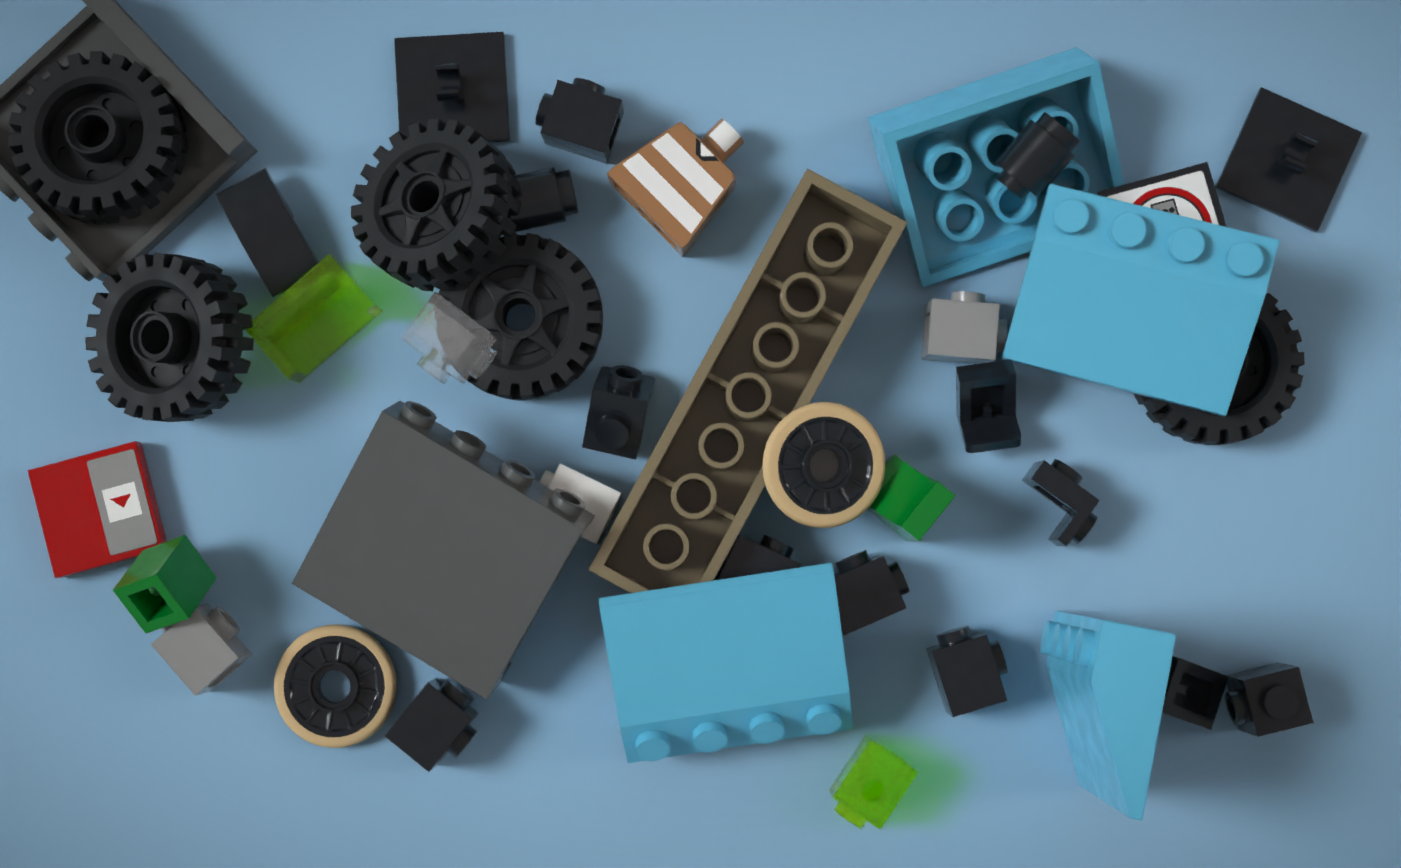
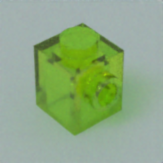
(871, 784)

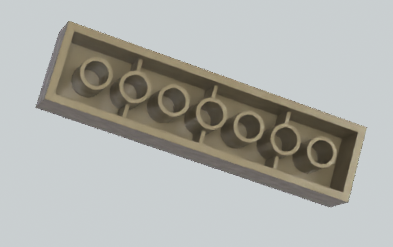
(753, 375)

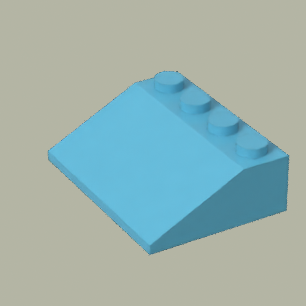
(944, 154)
(1140, 299)
(727, 662)
(1110, 702)

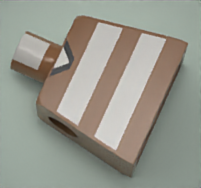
(679, 180)

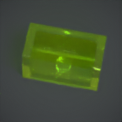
(313, 319)

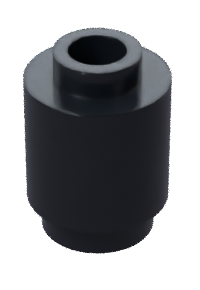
(1036, 156)
(544, 198)

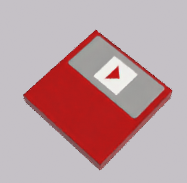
(97, 509)

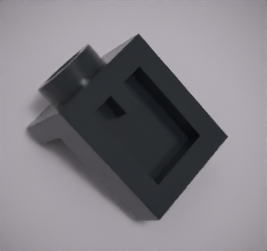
(1193, 692)

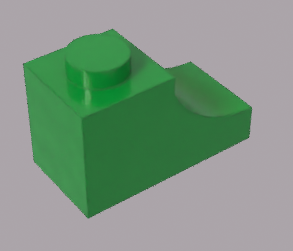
(909, 500)

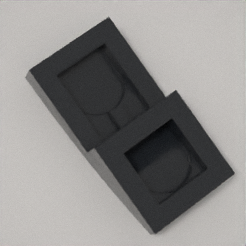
(267, 231)

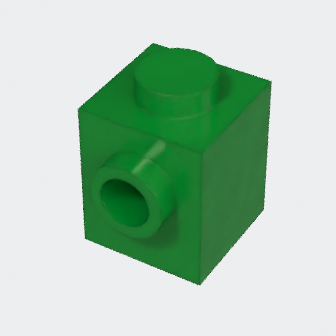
(165, 584)

